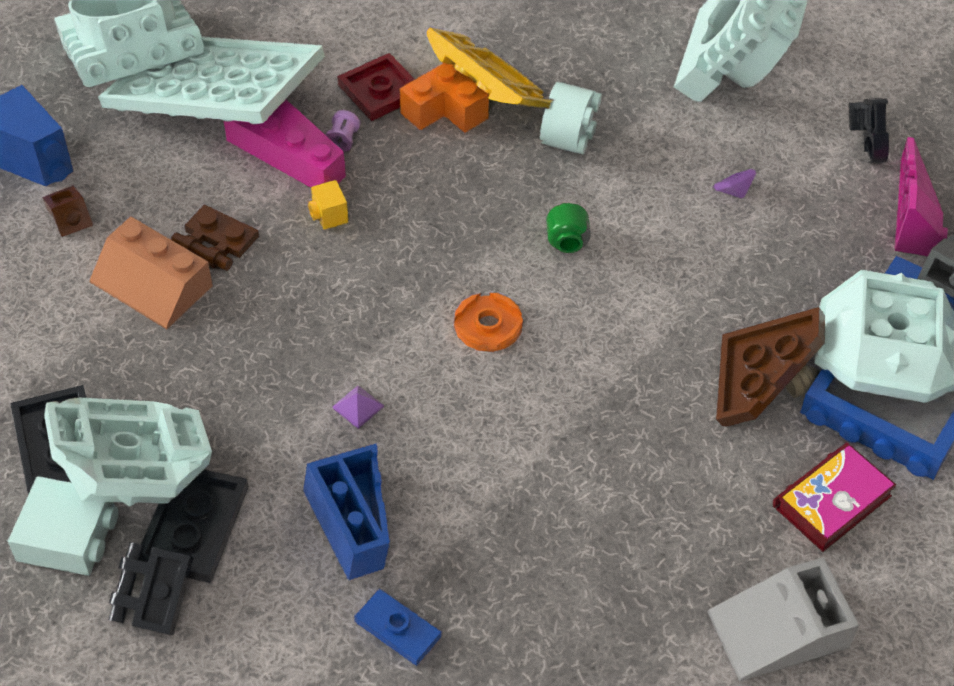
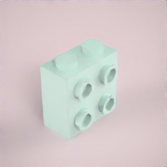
(61, 529)

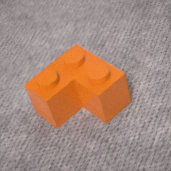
(445, 94)

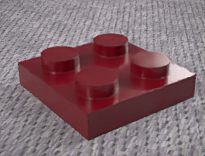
(376, 85)

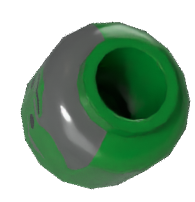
(568, 227)

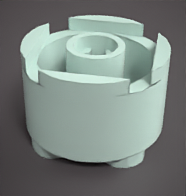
(569, 117)

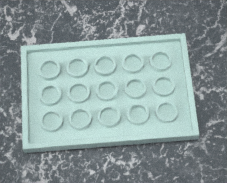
(223, 82)

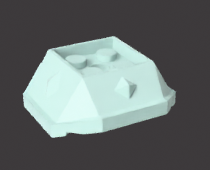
(889, 336)
(127, 448)

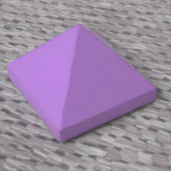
(737, 183)
(358, 406)

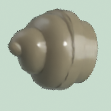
(802, 381)

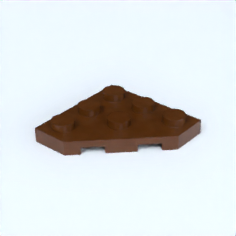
(762, 361)

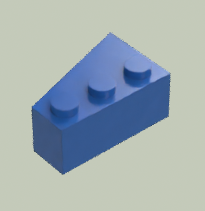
(350, 508)

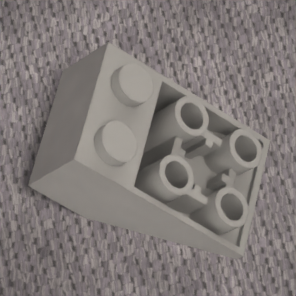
(785, 620)

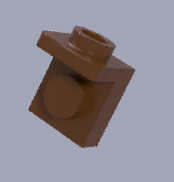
(68, 210)

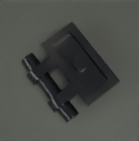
(161, 589)

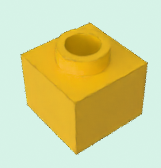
(328, 205)

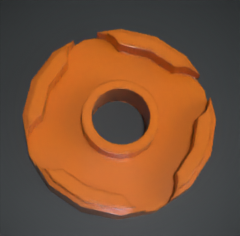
(484, 337)

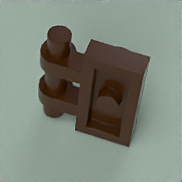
(218, 230)

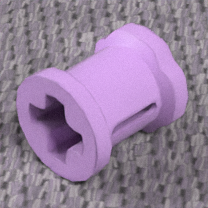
(346, 132)

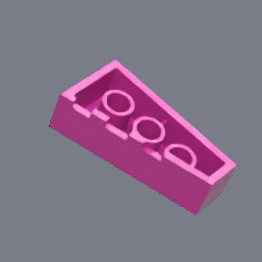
(290, 145)

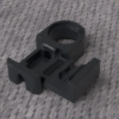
(871, 116)

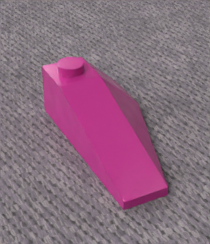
(918, 211)

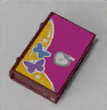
(834, 496)

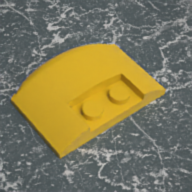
(486, 69)

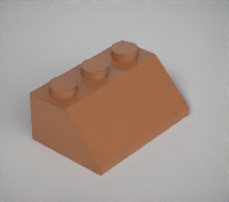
(150, 272)

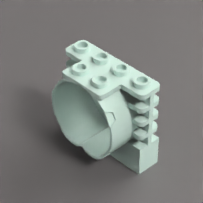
(126, 37)
(737, 41)

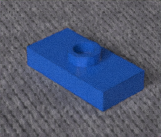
(397, 627)

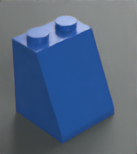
(31, 140)

